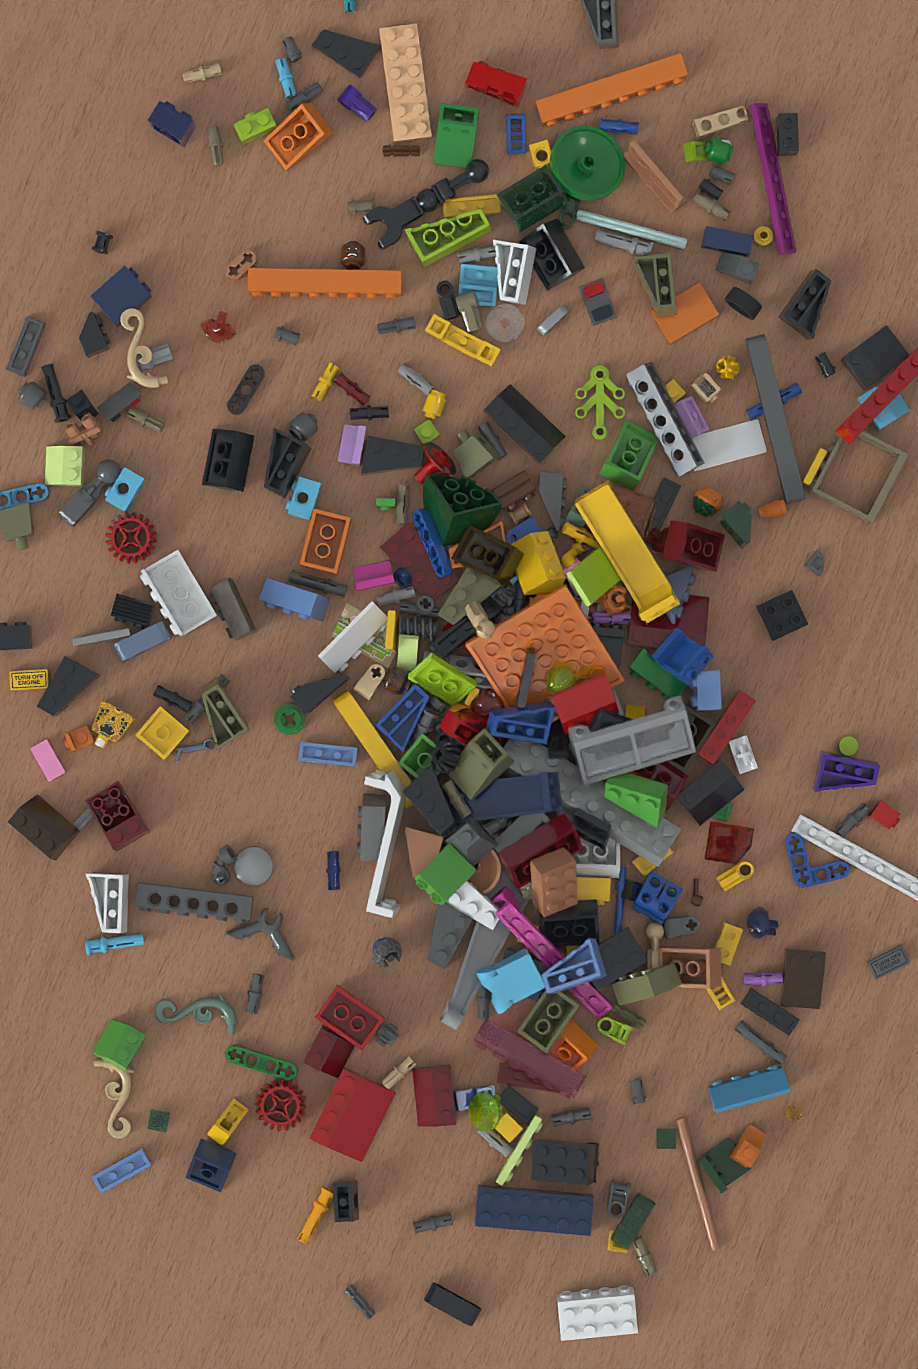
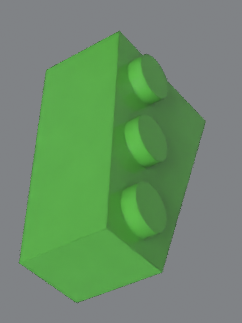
(639, 796)

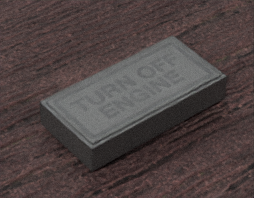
(888, 962)

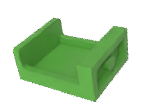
(445, 874)

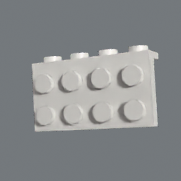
(178, 594)
(597, 1313)

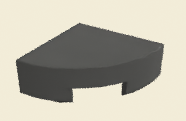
(815, 563)

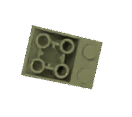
(480, 764)

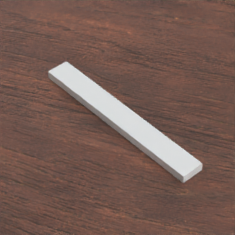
(856, 856)

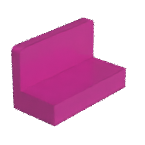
(373, 575)

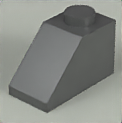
(738, 267)

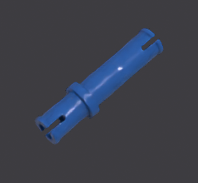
(793, 391)

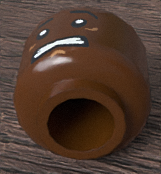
(352, 255)

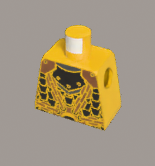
(111, 724)

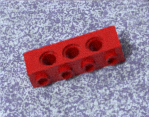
(726, 727)

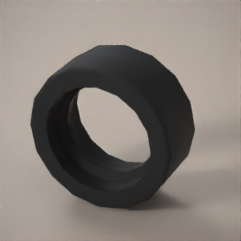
(743, 303)

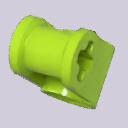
(615, 1030)

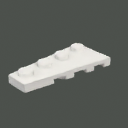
(474, 904)

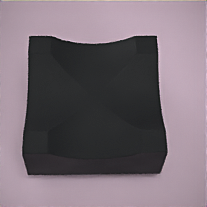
(782, 615)

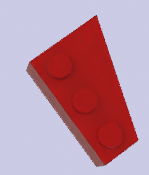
(496, 83)
(465, 726)

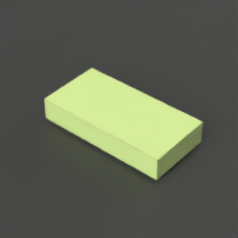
(407, 652)

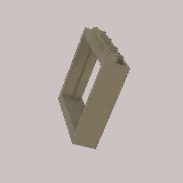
(882, 494)

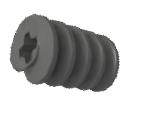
(418, 628)

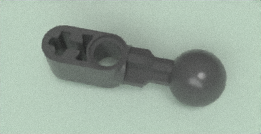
(85, 497)

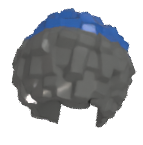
(386, 949)

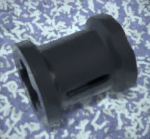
(102, 242)

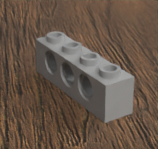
(466, 665)

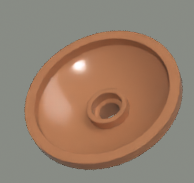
(487, 873)

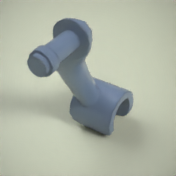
(192, 748)

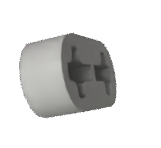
(553, 320)

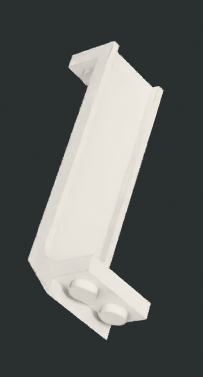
(392, 784)

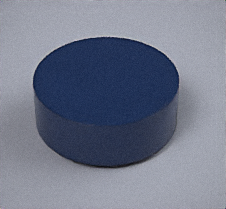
(402, 577)

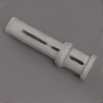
(633, 245)

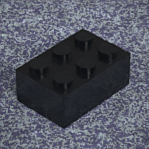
(572, 924)
(620, 956)
(563, 1162)

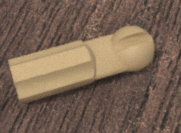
(479, 620)
(654, 932)

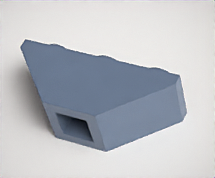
(680, 583)

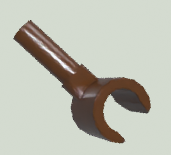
(696, 899)

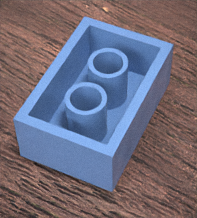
(706, 691)

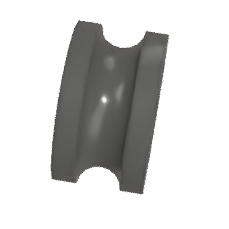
(420, 608)

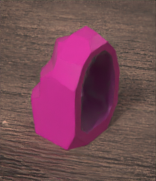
(503, 896)

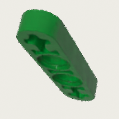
(260, 1065)

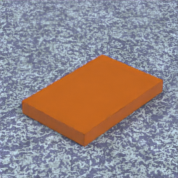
(693, 311)

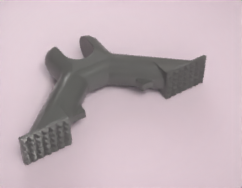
(261, 926)

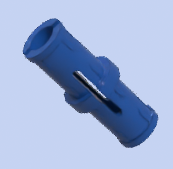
(619, 126)

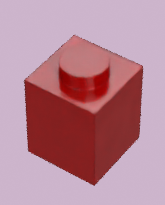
(884, 815)

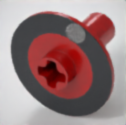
(437, 460)

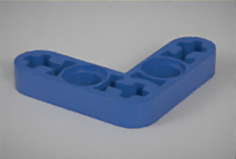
(811, 872)

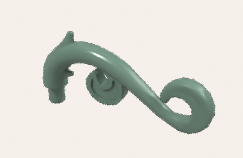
(195, 1007)

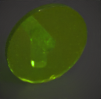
(485, 1111)

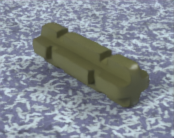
(628, 1015)

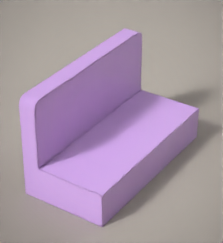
(691, 416)
(352, 444)

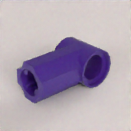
(353, 100)

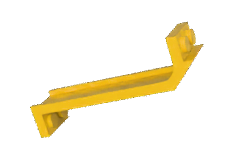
(627, 552)

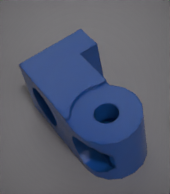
(521, 530)

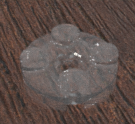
(497, 331)

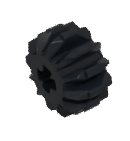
(446, 756)

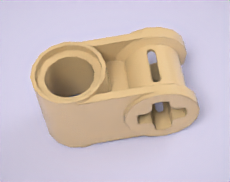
(368, 684)

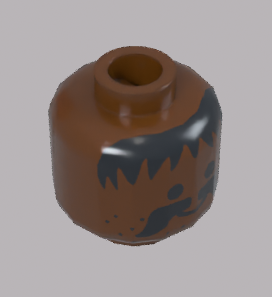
(397, 680)

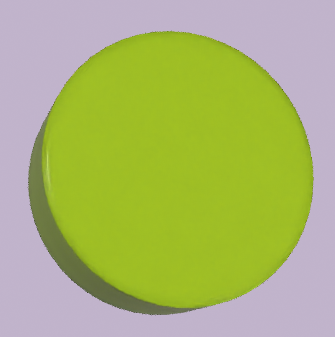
(848, 746)

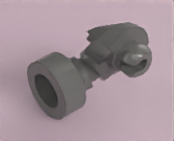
(439, 706)
(220, 872)

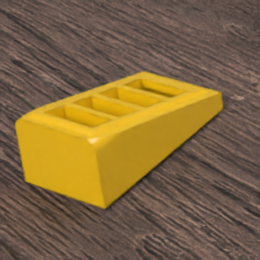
(725, 1002)

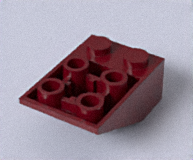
(117, 816)

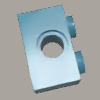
(124, 501)
(303, 510)

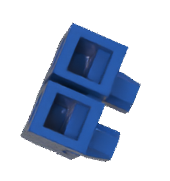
(652, 906)

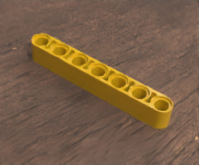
(370, 738)

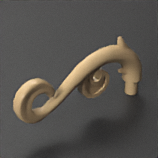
(136, 375)
(122, 1097)

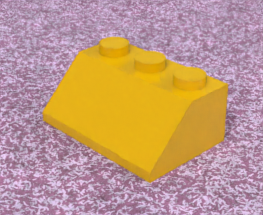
(540, 566)

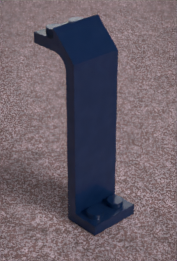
(514, 797)

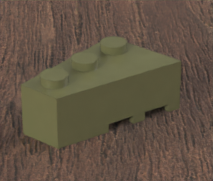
(658, 281)
(468, 589)

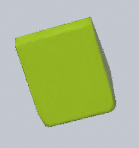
(695, 151)

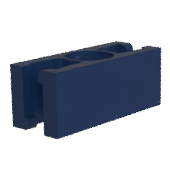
(727, 241)

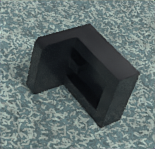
(81, 405)

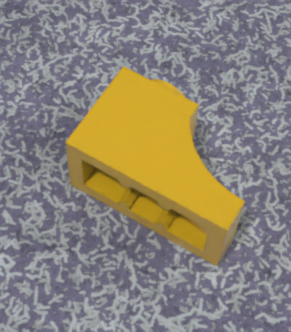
(227, 1122)

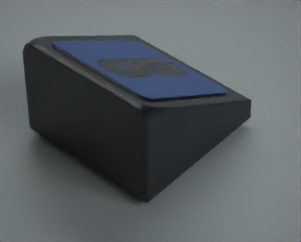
(631, 890)

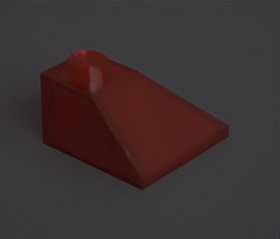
(728, 842)

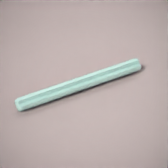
(631, 229)

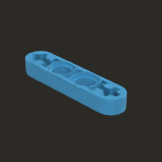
(12, 500)

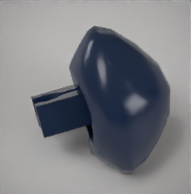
(759, 923)

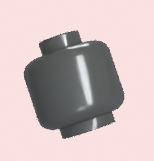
(32, 395)
(303, 426)

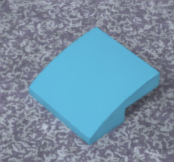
(481, 280)

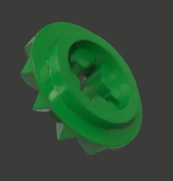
(289, 709)

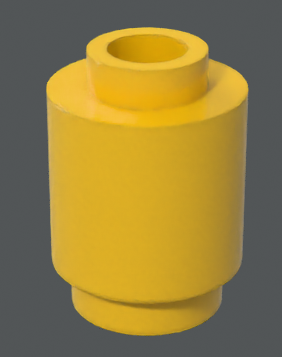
(434, 404)

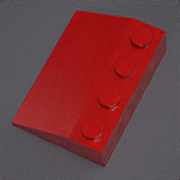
(352, 1115)

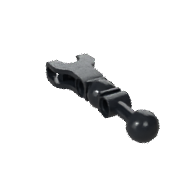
(426, 201)

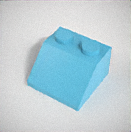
(892, 412)

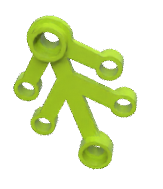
(599, 399)

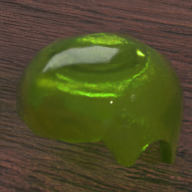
(559, 679)

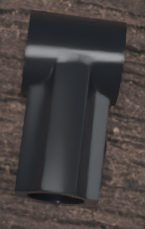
(448, 301)

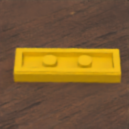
(488, 203)

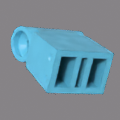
(511, 980)

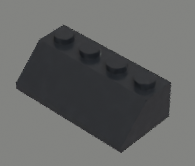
(524, 423)

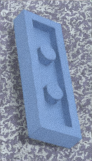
(328, 754)
(121, 1170)

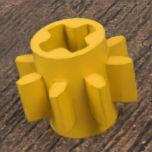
(728, 367)

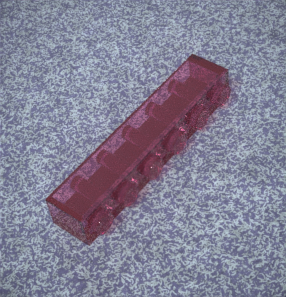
(529, 1058)

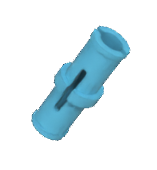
(286, 78)

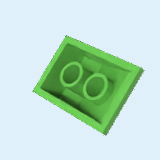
(629, 455)

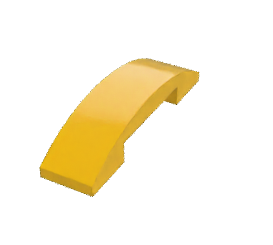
(462, 340)

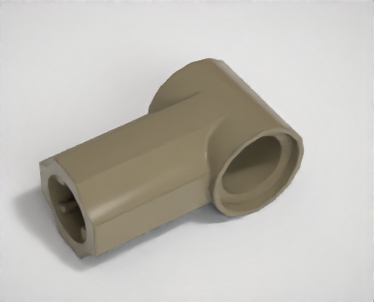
(468, 306)

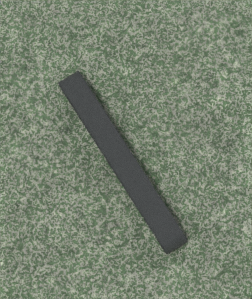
(775, 419)

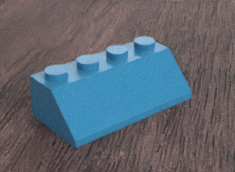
(748, 1089)

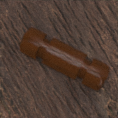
(401, 150)

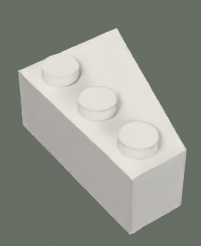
(514, 270)
(111, 900)

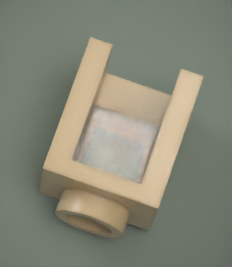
(705, 388)

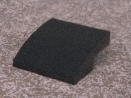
(591, 828)

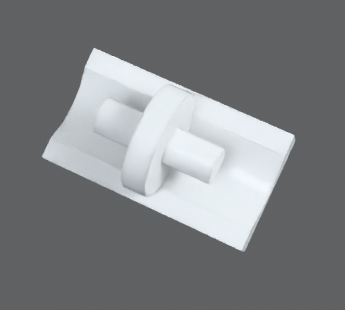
(743, 754)

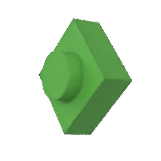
(385, 503)

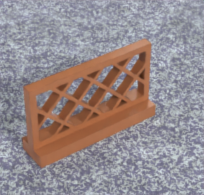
(653, 177)

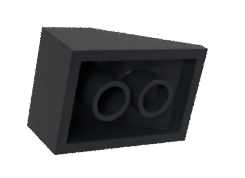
(874, 357)
(312, 694)

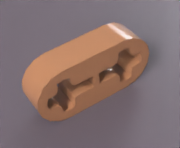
(244, 268)

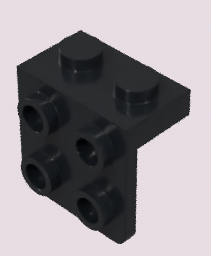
(612, 640)

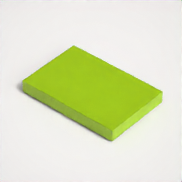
(593, 576)
(442, 679)

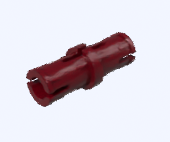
(352, 389)

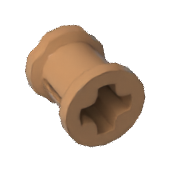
(520, 514)

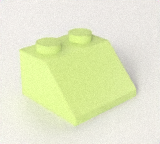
(65, 466)

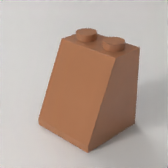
(422, 848)

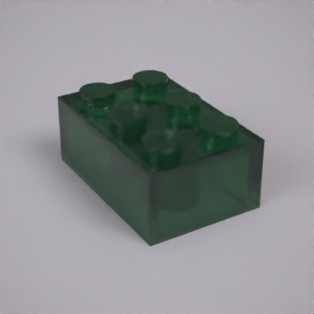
(532, 199)

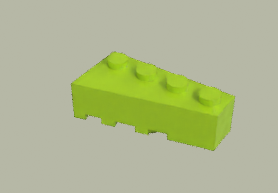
(447, 235)

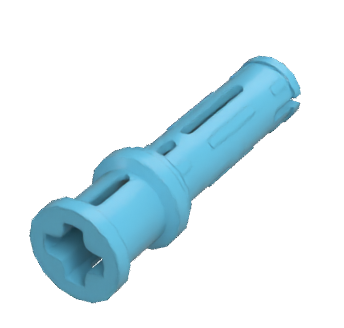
(105, 944)

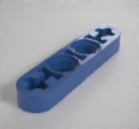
(432, 543)

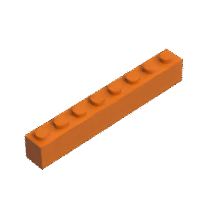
(611, 90)
(324, 282)

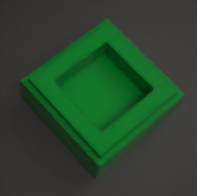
(723, 814)

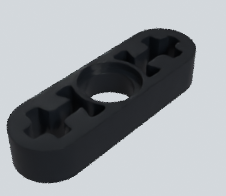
(257, 380)

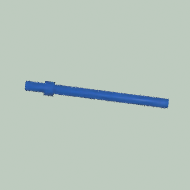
(619, 901)

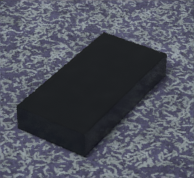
(518, 1104)

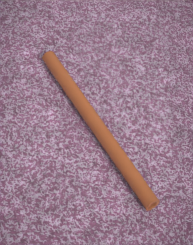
(698, 1184)

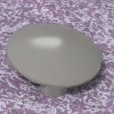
(253, 866)

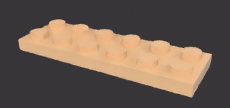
(405, 83)

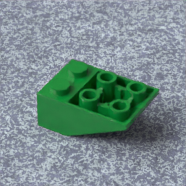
(455, 135)

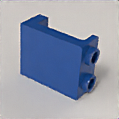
(682, 656)

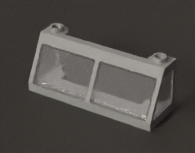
(632, 743)

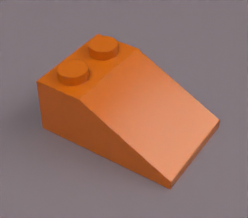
(298, 135)

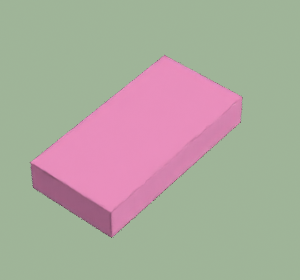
(48, 760)

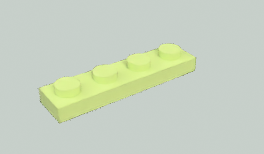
(523, 1143)

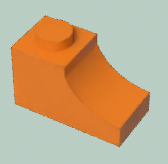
(748, 1146)

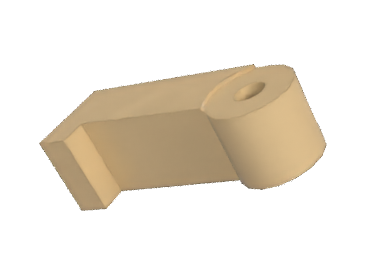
(720, 121)

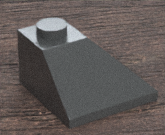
(471, 841)

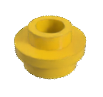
(759, 240)

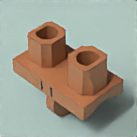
(84, 433)

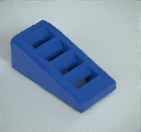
(514, 150)

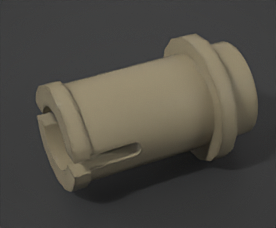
(359, 206)

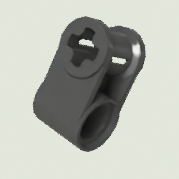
(677, 927)
(618, 1197)

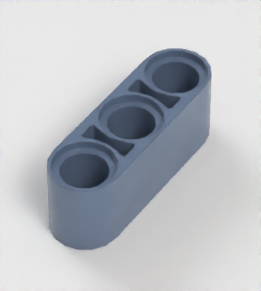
(142, 641)

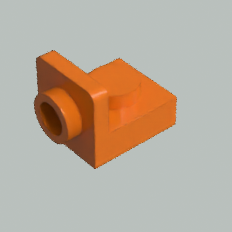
(78, 738)

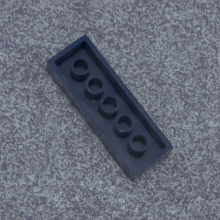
(534, 1210)

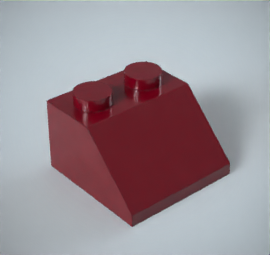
(329, 1053)

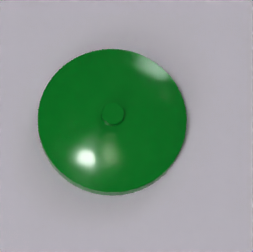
(587, 163)

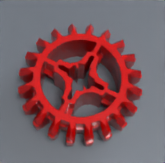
(143, 548)
(285, 1112)

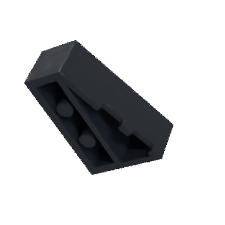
(806, 304)
(285, 462)
(66, 685)
(431, 801)

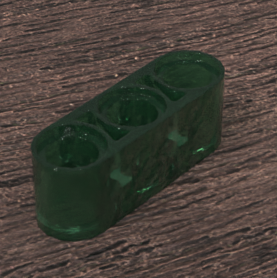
(632, 1221)

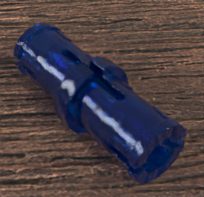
(333, 870)

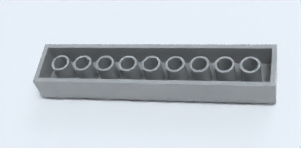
(626, 827)

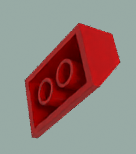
(582, 702)

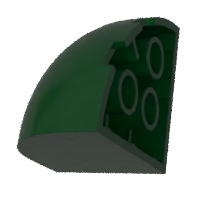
(457, 504)

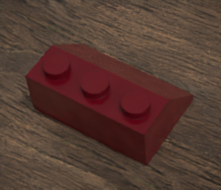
(665, 774)
(434, 1096)

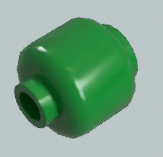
(718, 150)

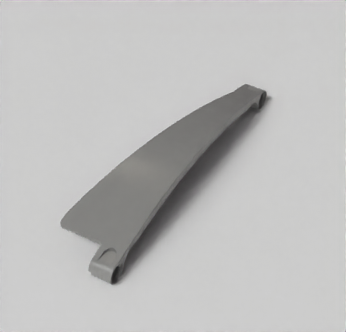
(481, 952)

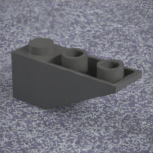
(551, 494)

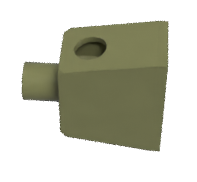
(474, 453)
(17, 524)

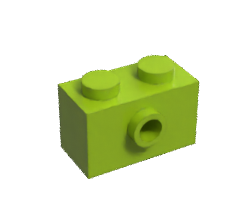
(255, 126)

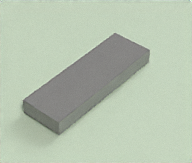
(101, 637)

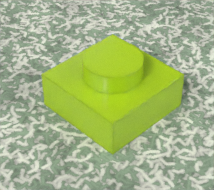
(426, 432)

